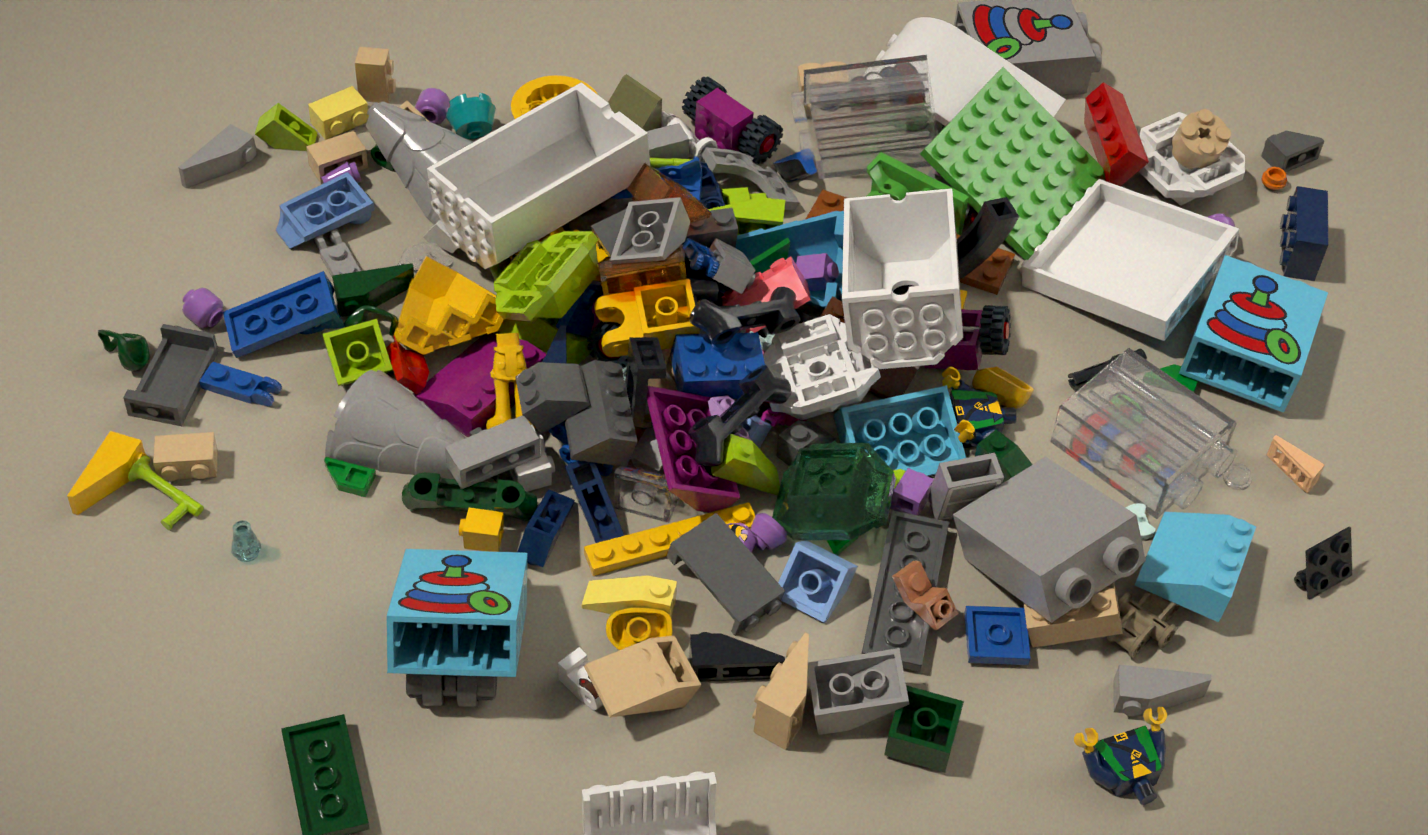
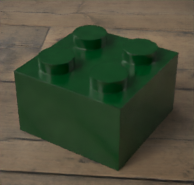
(924, 729)

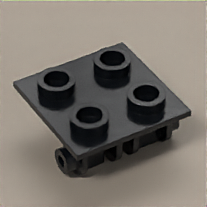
(1326, 564)

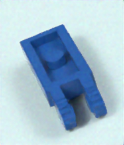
(701, 257)
(239, 384)

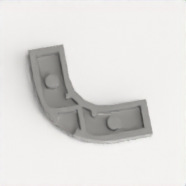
(741, 164)

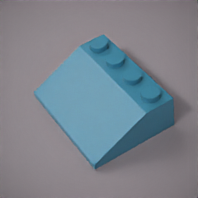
(905, 429)
(1196, 560)

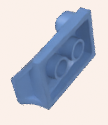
(323, 210)

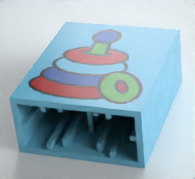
(1254, 333)
(457, 613)

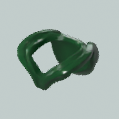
(361, 314)
(132, 348)

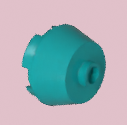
(471, 116)

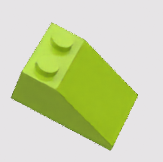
(757, 213)

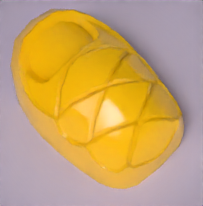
(1008, 388)
(637, 624)

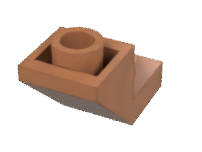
(929, 602)

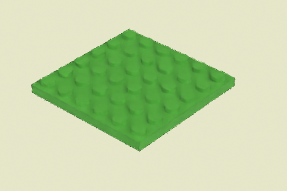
(1014, 150)

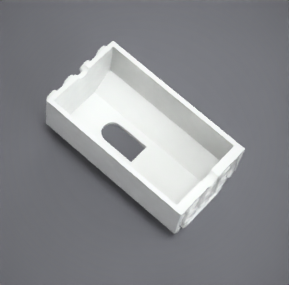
(535, 174)
(896, 246)

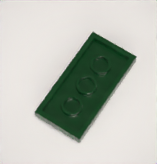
(325, 777)

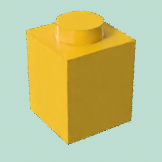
(482, 530)

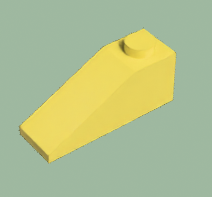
(630, 592)

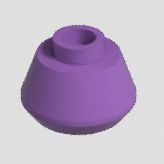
(767, 532)

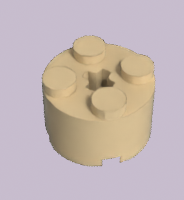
(1200, 139)

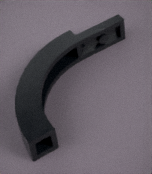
(982, 237)

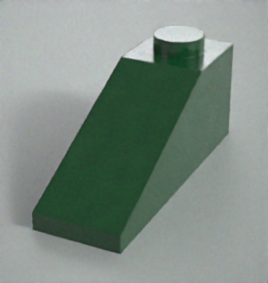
(370, 287)
(1008, 454)

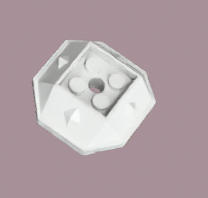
(1180, 182)
(819, 368)

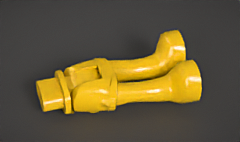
(507, 364)

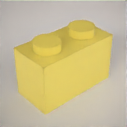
(338, 112)

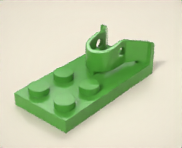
(897, 179)

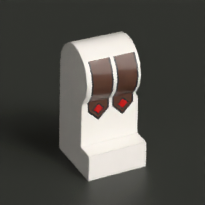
(575, 678)

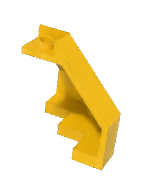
(444, 309)

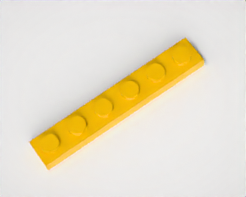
(654, 542)

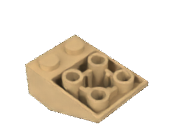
(644, 678)
(783, 699)

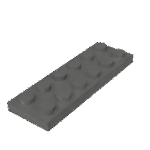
(891, 620)

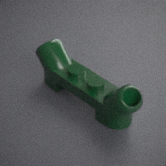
(434, 492)

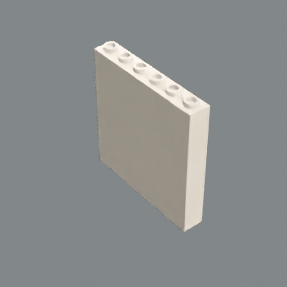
(1130, 258)

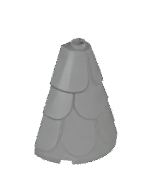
(412, 147)
(389, 429)

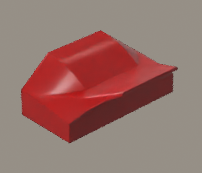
(408, 367)

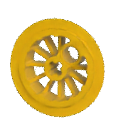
(540, 91)

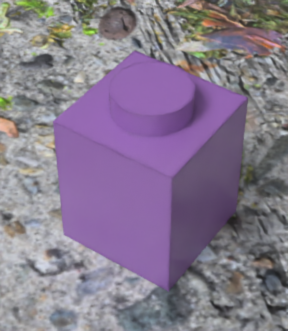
(817, 270)
(911, 492)

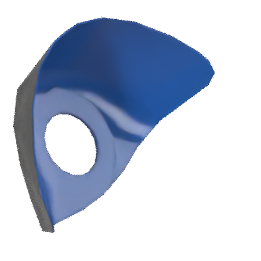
(794, 167)

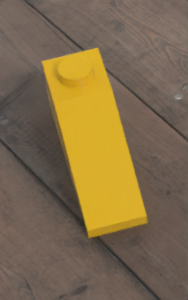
(105, 471)

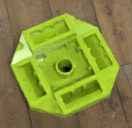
(547, 276)

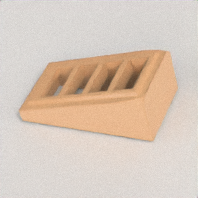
(1295, 463)

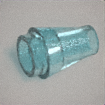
(244, 542)

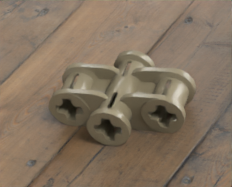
(1144, 620)

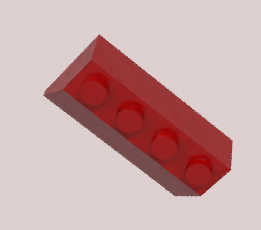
(1113, 135)

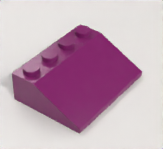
(464, 387)
(672, 418)

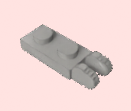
(337, 257)

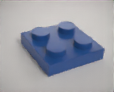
(997, 635)

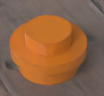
(1274, 178)

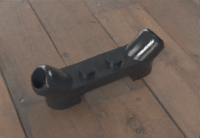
(723, 324)
(712, 431)

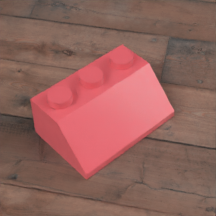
(780, 274)

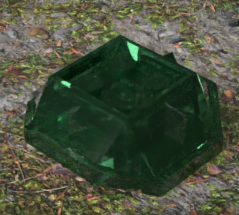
(834, 492)

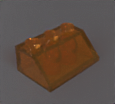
(653, 185)
(626, 276)

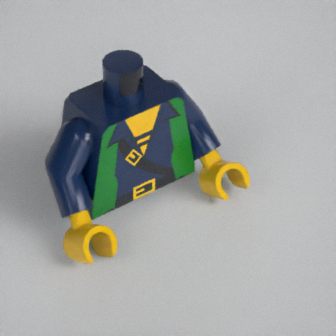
(975, 410)
(1127, 760)

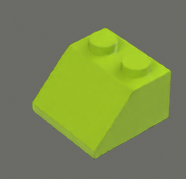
(356, 351)

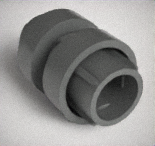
(436, 687)

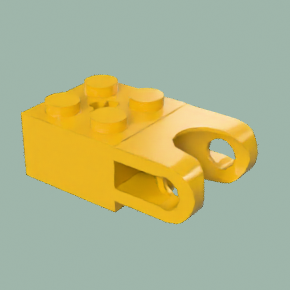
(647, 312)

